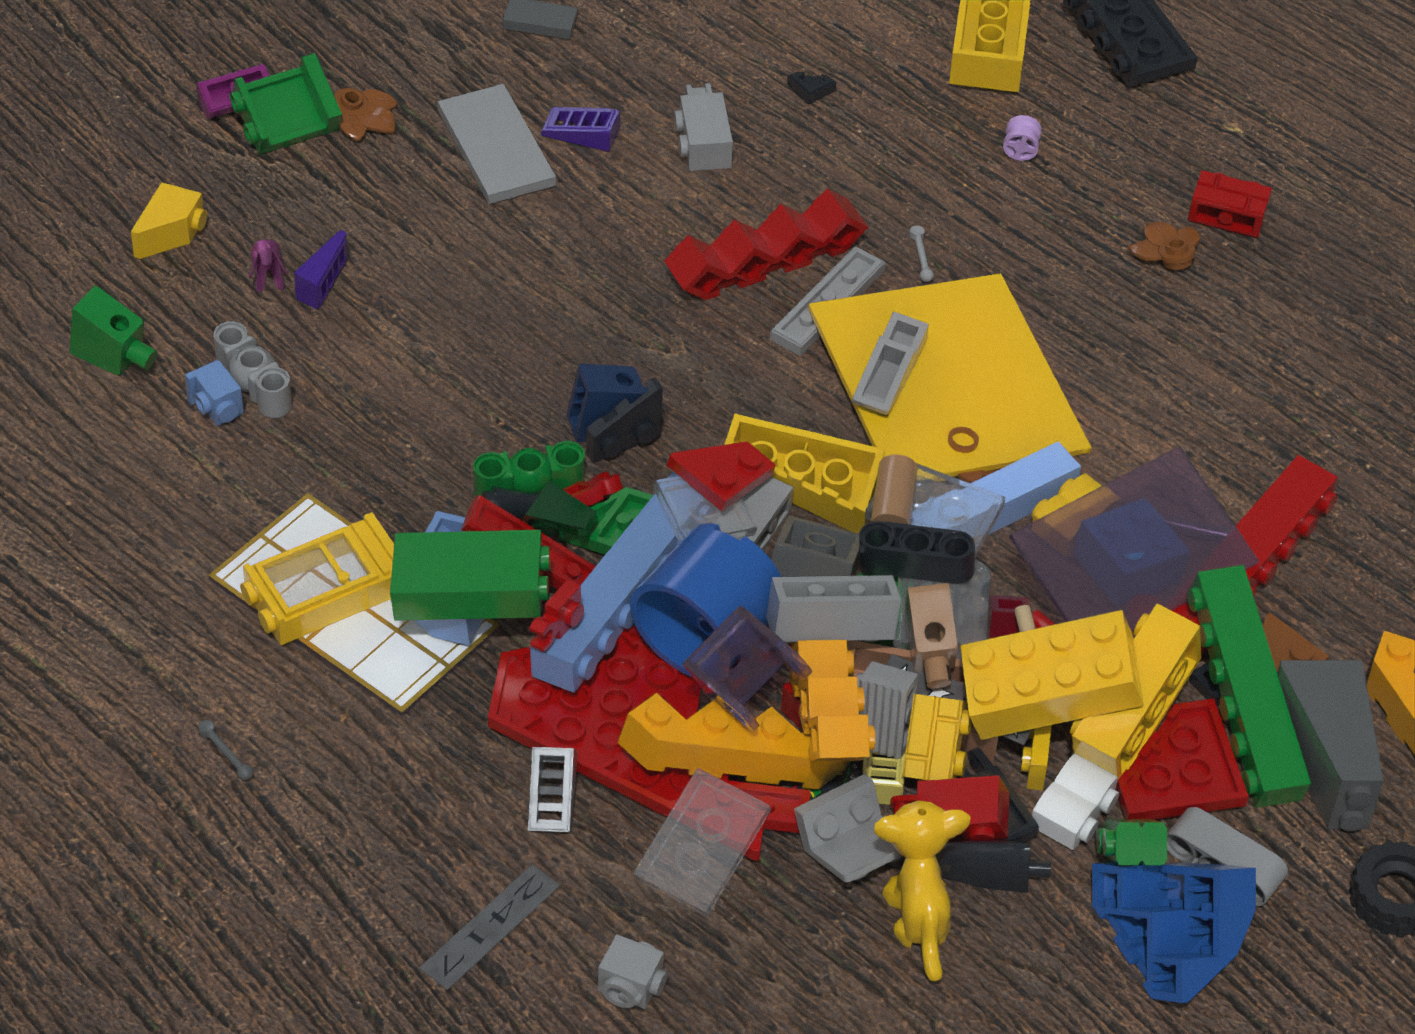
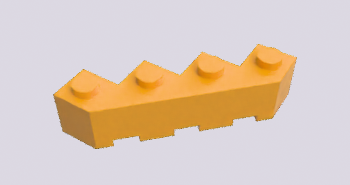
(1393, 684)
(832, 702)
(720, 745)

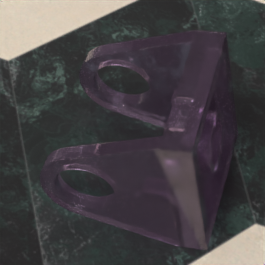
(761, 657)

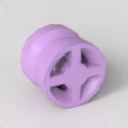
(1022, 137)

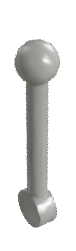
(917, 234)

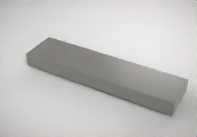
(846, 279)

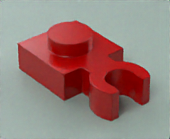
(595, 489)
(561, 613)

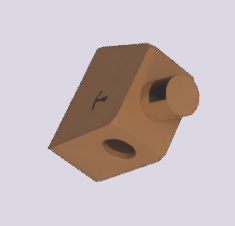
(931, 632)

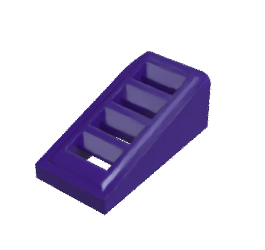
(593, 126)
(321, 270)

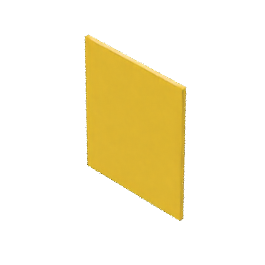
(972, 373)

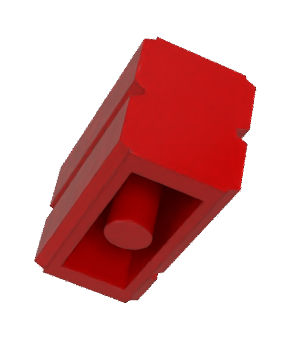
(1230, 203)

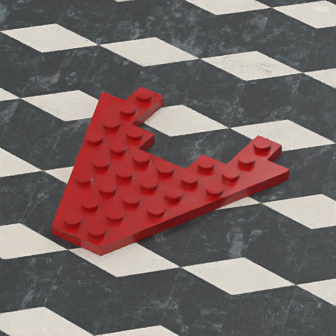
(594, 718)

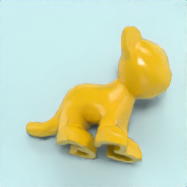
(919, 833)

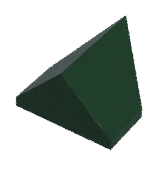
(558, 509)

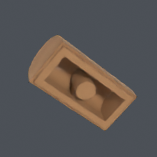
(895, 490)

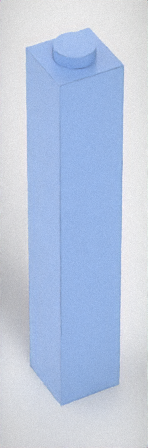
(1029, 482)

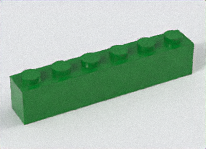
(1248, 687)

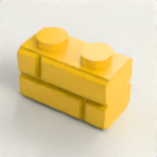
(936, 738)

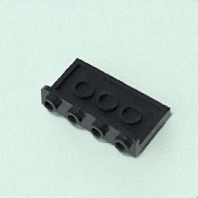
(1134, 38)

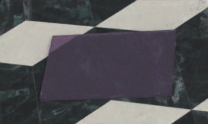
(1132, 542)

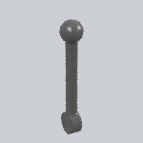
(207, 730)

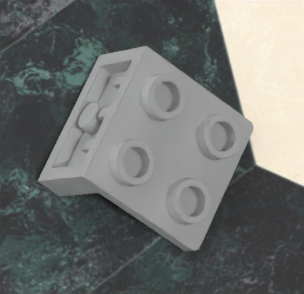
(840, 830)

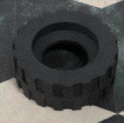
(1365, 897)

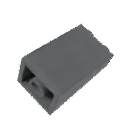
(1335, 737)

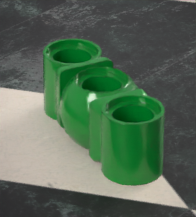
(530, 468)

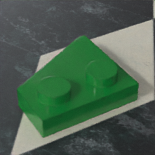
(613, 519)

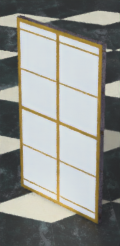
(382, 656)

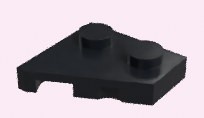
(627, 425)

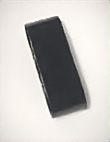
(917, 552)

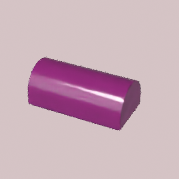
(214, 92)

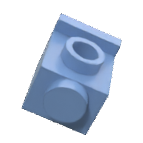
(214, 392)

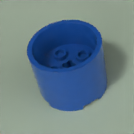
(699, 590)

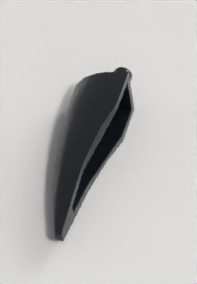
(989, 864)

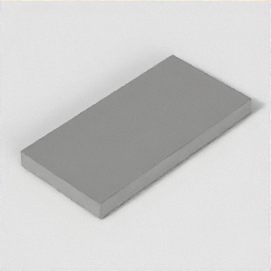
(496, 143)

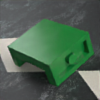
(286, 106)

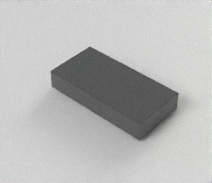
(540, 18)

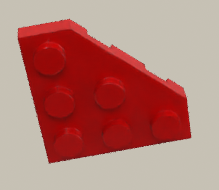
(1183, 767)

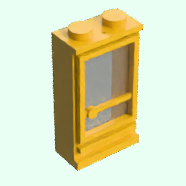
(321, 580)

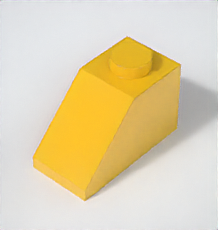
(168, 221)

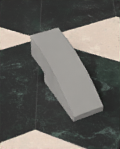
(891, 363)

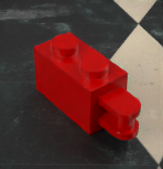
(980, 797)

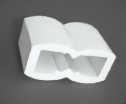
(1075, 802)

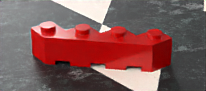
(782, 242)

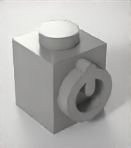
(631, 973)

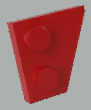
(722, 471)

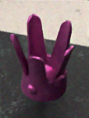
(267, 256)

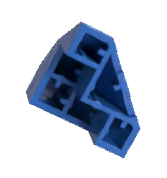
(1176, 920)

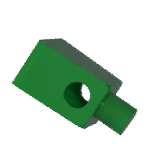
(108, 334)

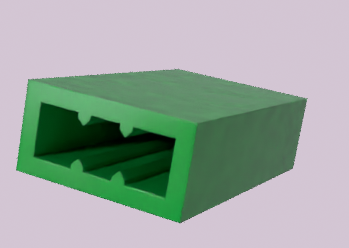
(469, 575)

